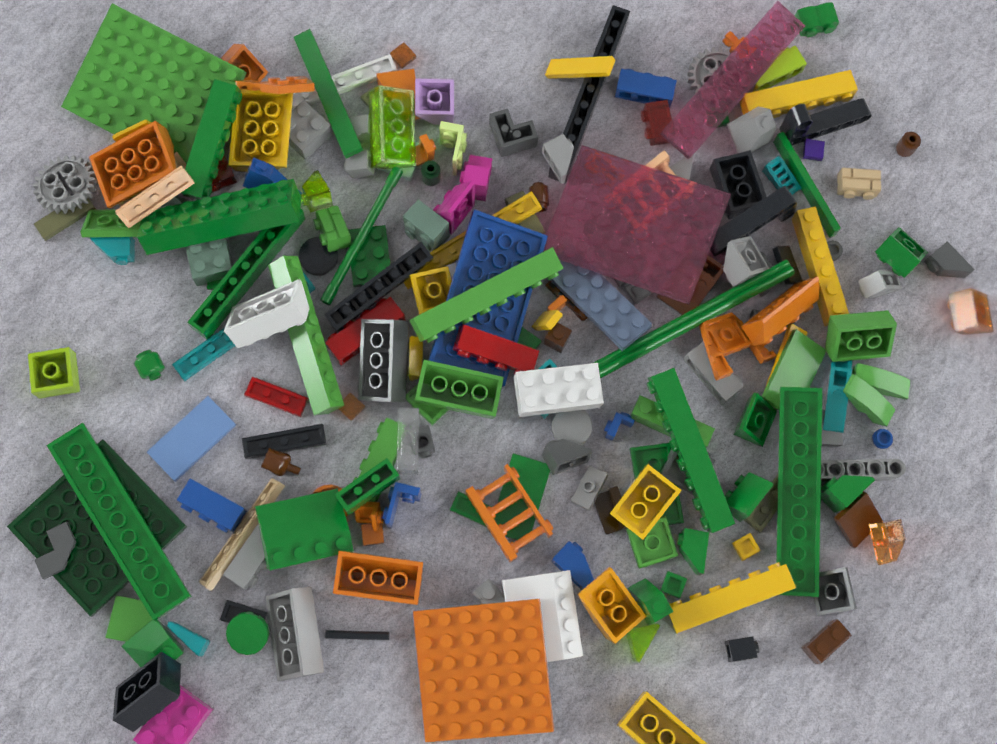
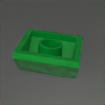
(755, 420)

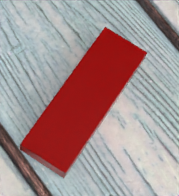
(276, 396)

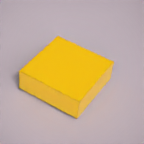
(746, 547)

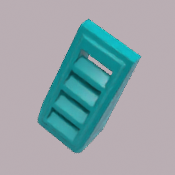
(782, 167)
(191, 639)

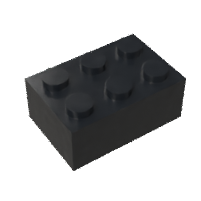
(740, 178)
(147, 692)

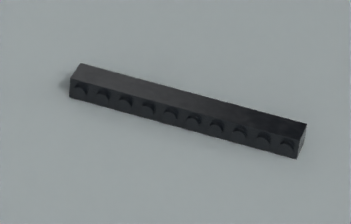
(592, 86)

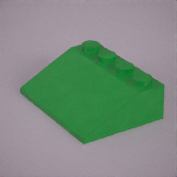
(303, 529)

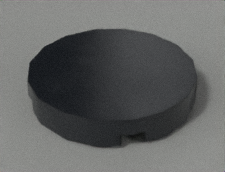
(316, 258)

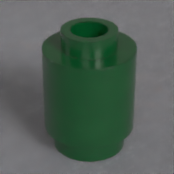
(431, 173)

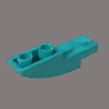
(836, 399)

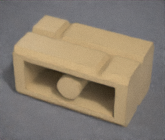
(859, 182)

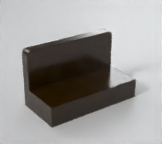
(604, 505)

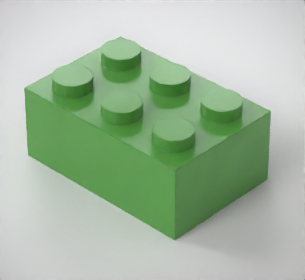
(860, 336)

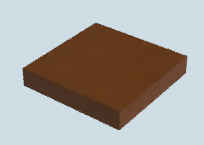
(856, 518)

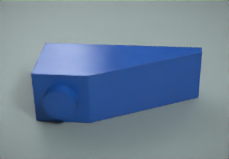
(262, 173)
(573, 559)

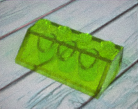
(392, 128)

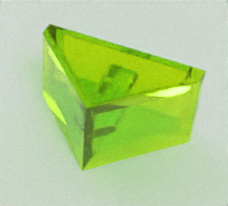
(640, 639)

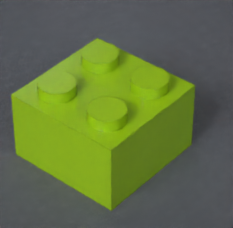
(53, 372)

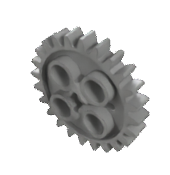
(698, 72)
(52, 192)

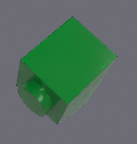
(693, 548)

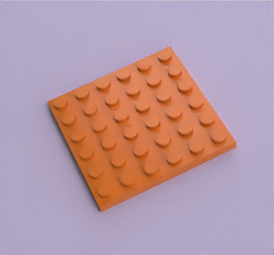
(483, 671)

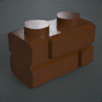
(826, 641)

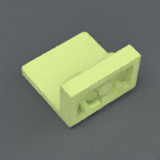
(453, 136)

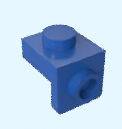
(612, 426)

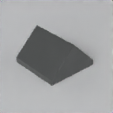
(835, 592)

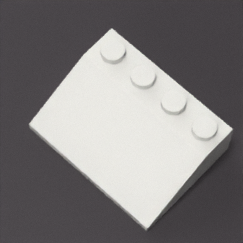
(557, 609)

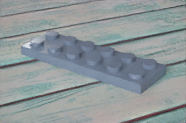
(602, 304)

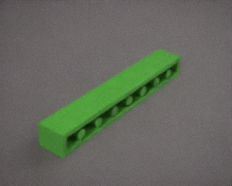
(481, 297)
(309, 344)

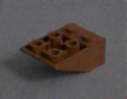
(710, 275)

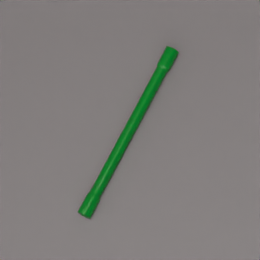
(333, 288)

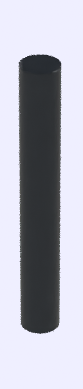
(360, 635)

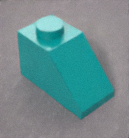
(118, 249)

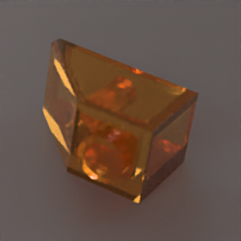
(887, 539)

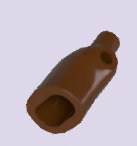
(279, 463)

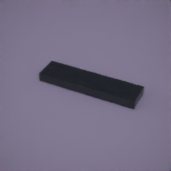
(284, 441)

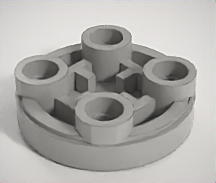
(572, 426)

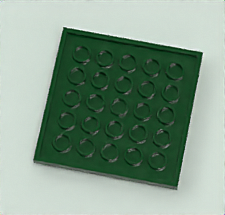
(91, 570)

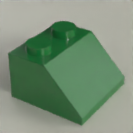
(901, 252)
(843, 491)
(747, 495)

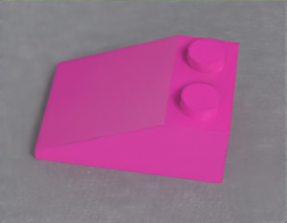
(457, 204)

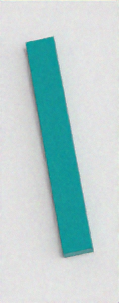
(210, 350)

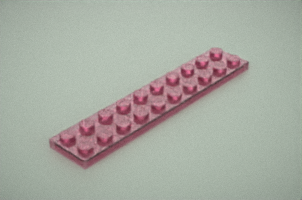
(732, 80)

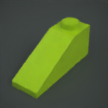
(784, 67)

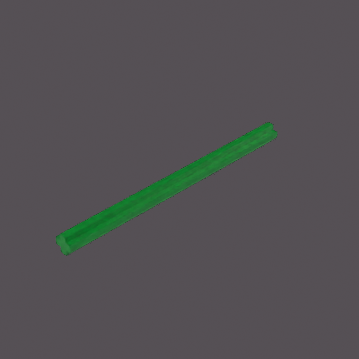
(695, 317)

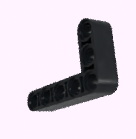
(801, 125)
(778, 204)

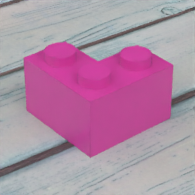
(477, 170)

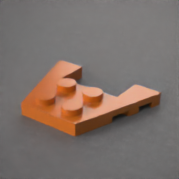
(275, 85)
(725, 336)

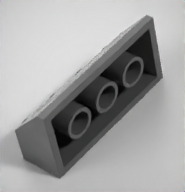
(383, 360)

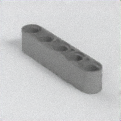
(863, 468)

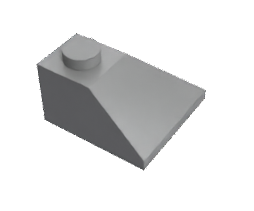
(752, 129)
(743, 261)

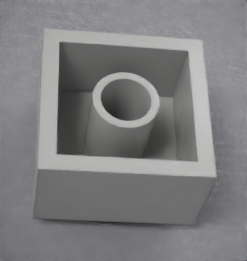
(308, 130)

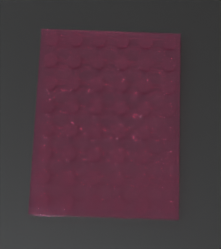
(636, 223)

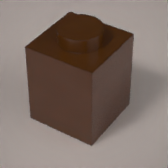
(558, 337)

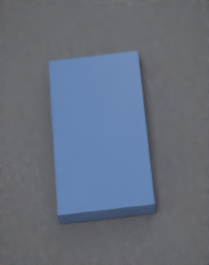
(191, 438)

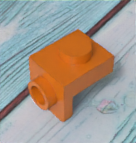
(425, 150)
(370, 513)

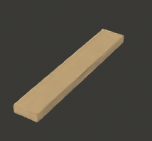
(239, 536)

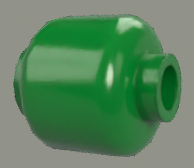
(149, 365)

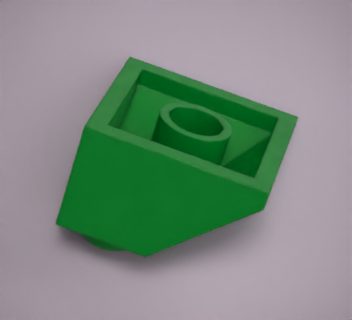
(150, 642)

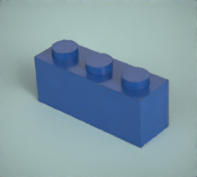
(644, 87)
(211, 506)

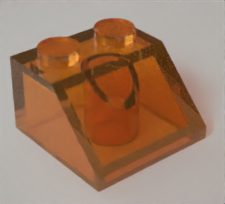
(970, 312)

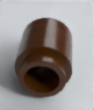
(908, 144)
(541, 193)

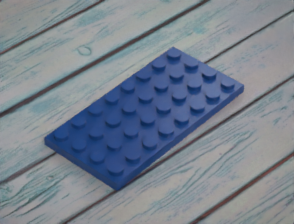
(487, 251)

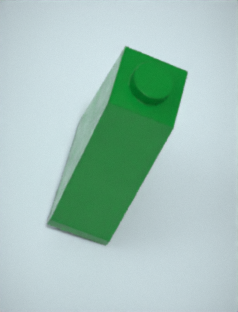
(650, 601)

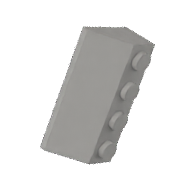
(294, 633)

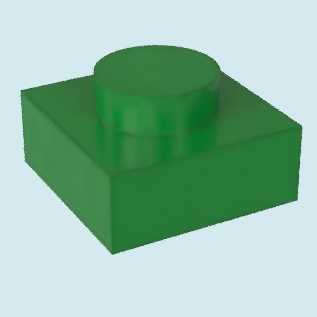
(673, 584)

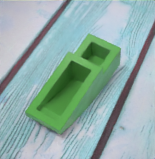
(883, 381)
(869, 401)

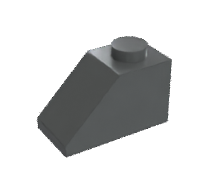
(948, 262)
(564, 455)

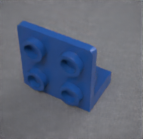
(407, 492)

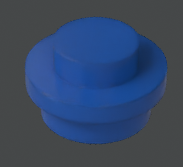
(882, 438)

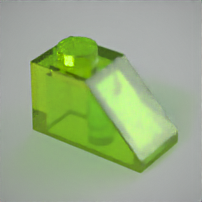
(316, 193)

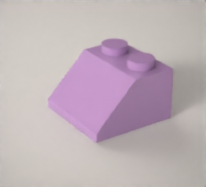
(434, 100)

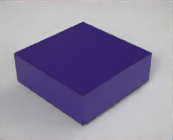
(813, 149)

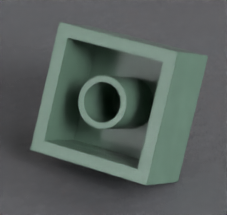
(425, 226)
(209, 261)

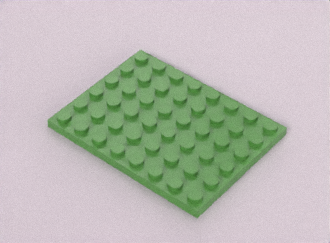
(146, 74)

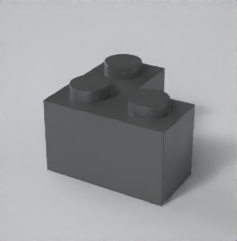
(511, 137)

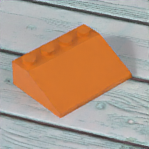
(134, 163)

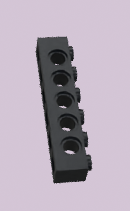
(379, 286)

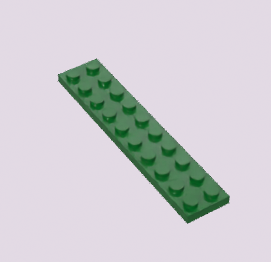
(799, 487)
(119, 521)

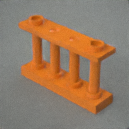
(499, 531)

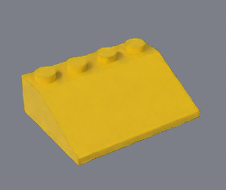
(261, 129)

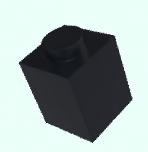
(741, 649)

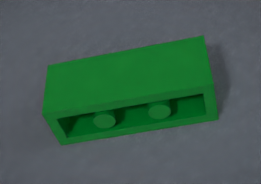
(367, 486)

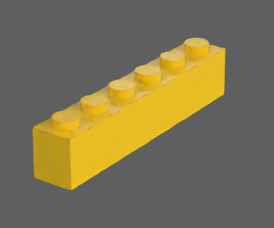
(811, 92)
(819, 262)
(731, 598)

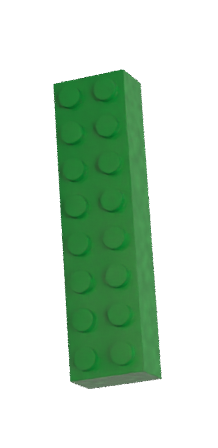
(220, 216)

